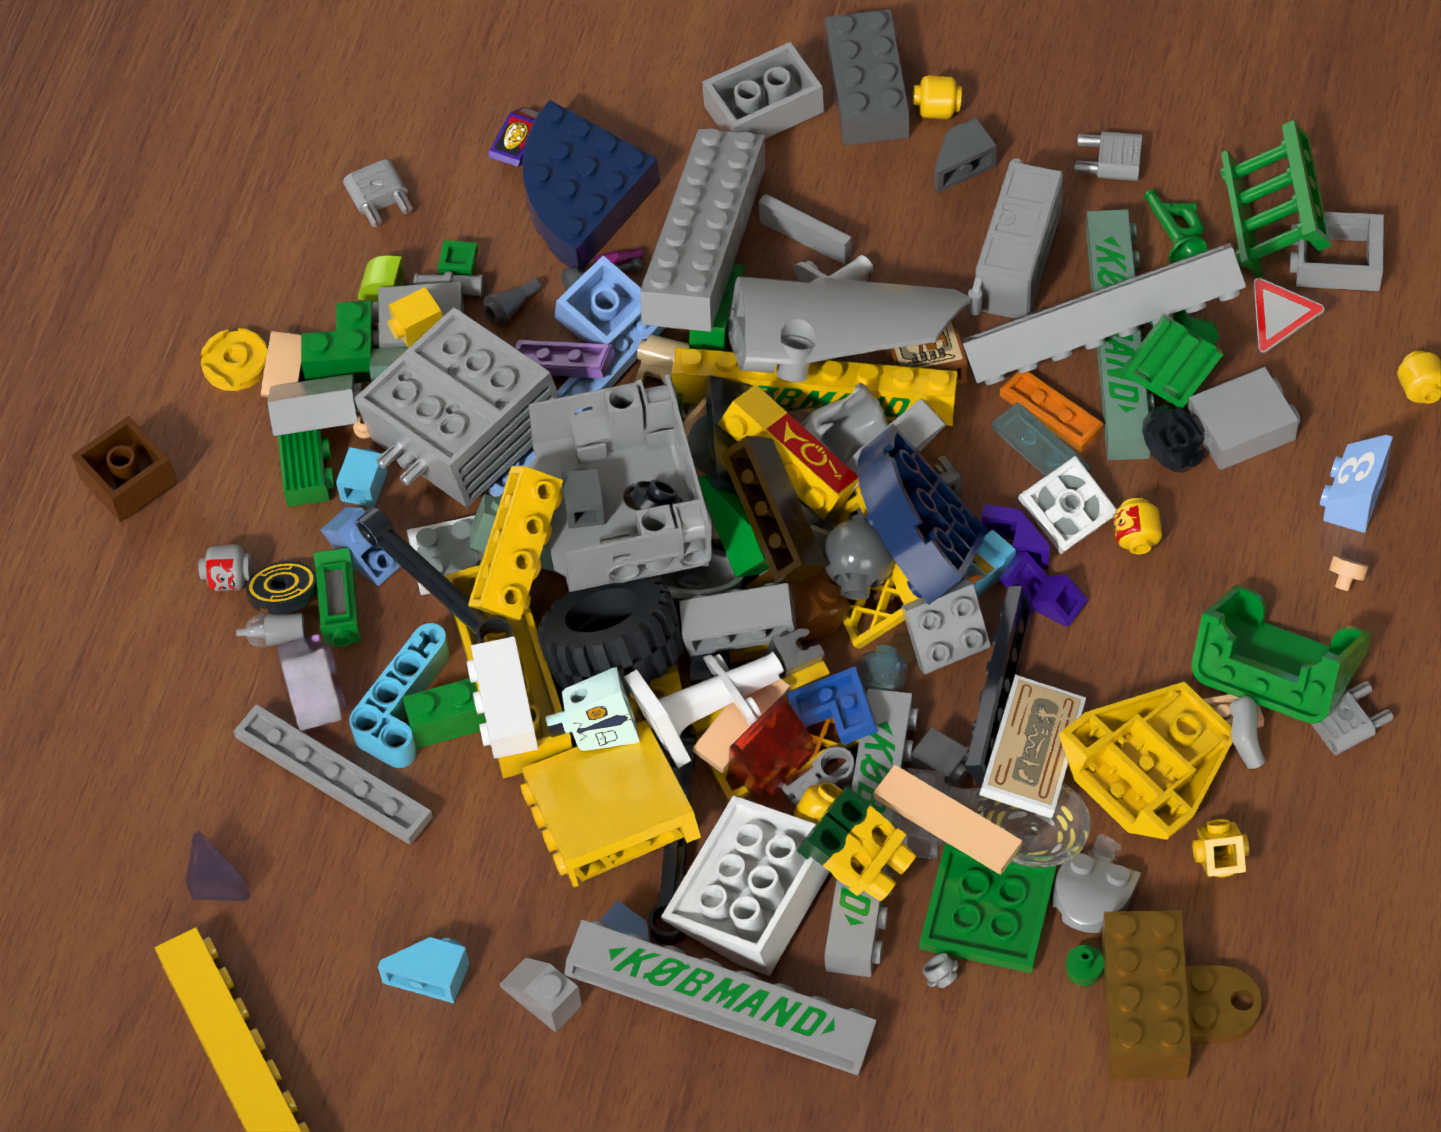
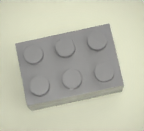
(764, 94)

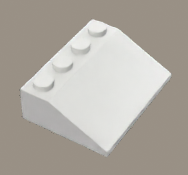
(748, 886)

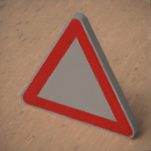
(1280, 313)

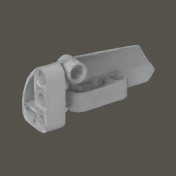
(831, 319)

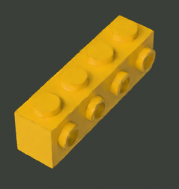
(516, 543)

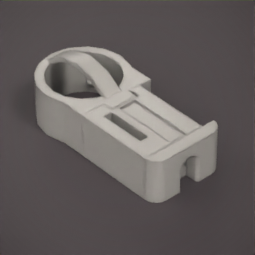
(840, 777)

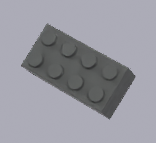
(867, 77)

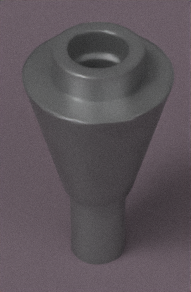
(503, 305)

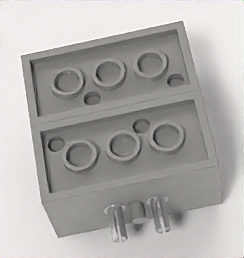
(455, 407)

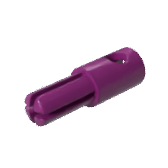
(621, 257)

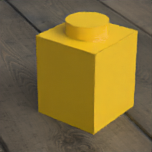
(413, 316)

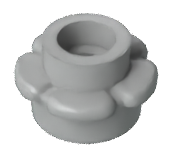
(940, 970)

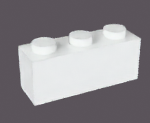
(502, 698)

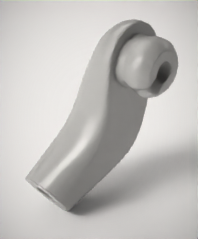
(1245, 731)

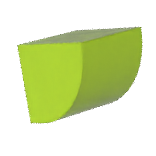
(379, 273)

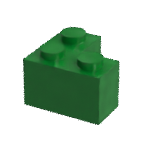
(342, 350)

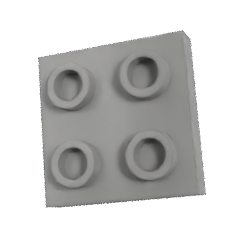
(946, 628)

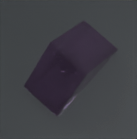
(212, 875)

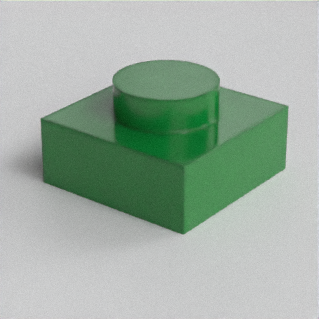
(458, 257)

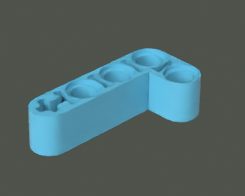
(427, 655)

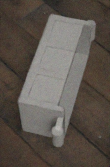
(1018, 241)

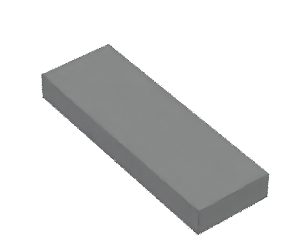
(805, 229)

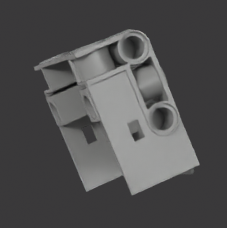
(630, 439)

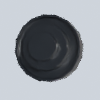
(654, 494)

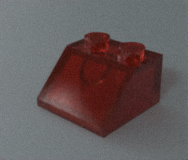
(770, 750)

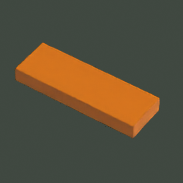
(1053, 410)

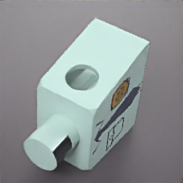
(596, 713)

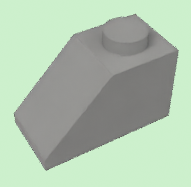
(543, 992)

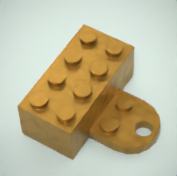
(1161, 1004)

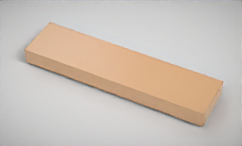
(947, 819)

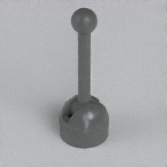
(571, 275)

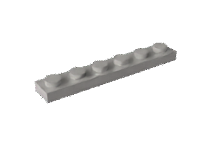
(333, 774)

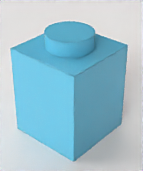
(361, 477)

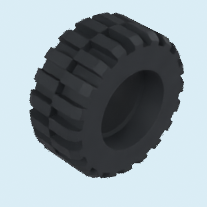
(612, 627)

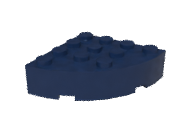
(581, 183)
(917, 515)

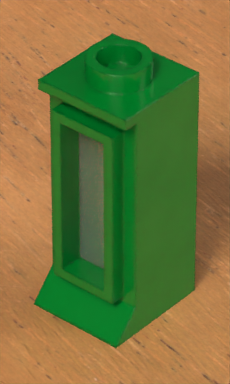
(337, 597)

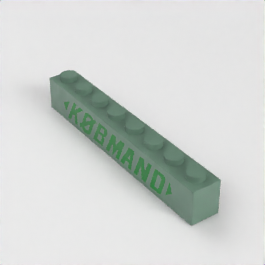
(1123, 400)

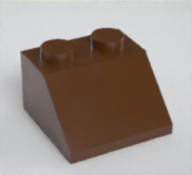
(816, 603)

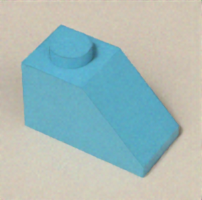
(427, 968)

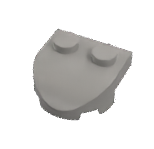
(1091, 887)

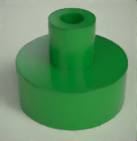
(1084, 965)

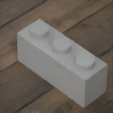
(737, 618)

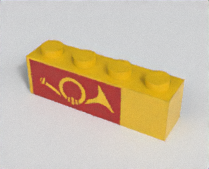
(814, 470)

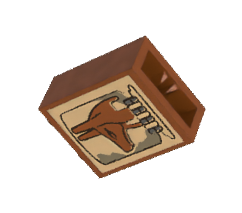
(944, 354)

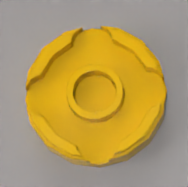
(234, 359)

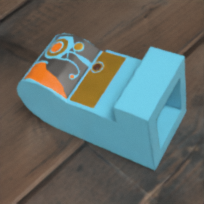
(989, 562)

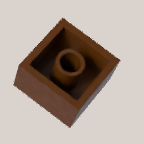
(124, 468)

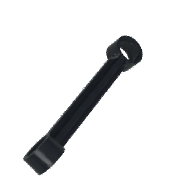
(380, 533)
(674, 853)

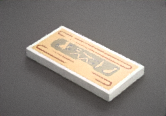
(1027, 752)

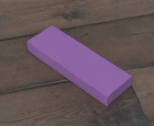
(569, 358)

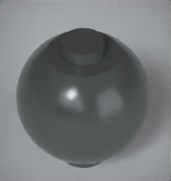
(856, 558)

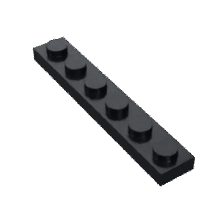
(1000, 670)

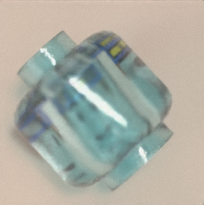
(883, 669)

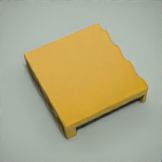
(605, 800)

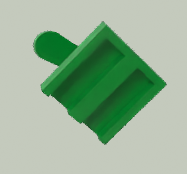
(1175, 357)

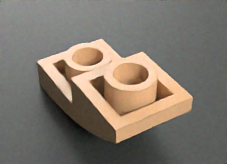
(282, 361)

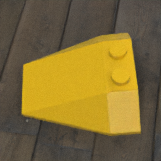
(1148, 757)

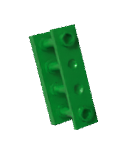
(1305, 201)

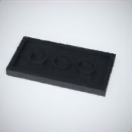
(719, 396)

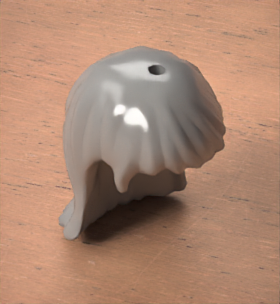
(847, 422)

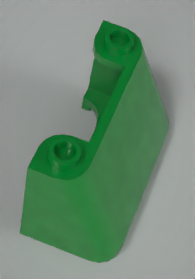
(1271, 664)

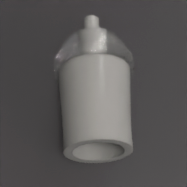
(273, 629)

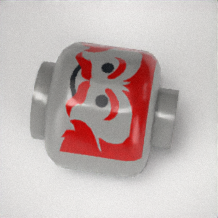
(226, 567)

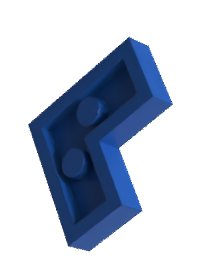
(836, 697)

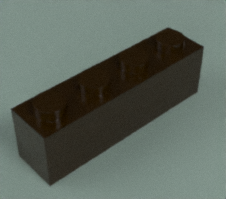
(774, 509)

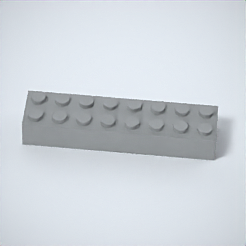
(703, 230)

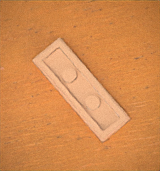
(731, 724)

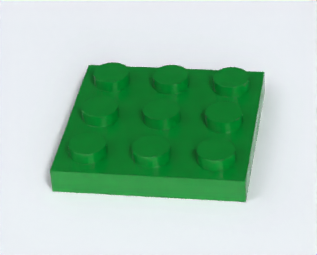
(987, 914)

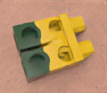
(856, 844)

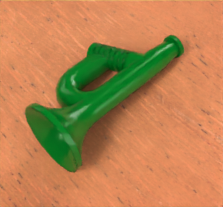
(1185, 240)

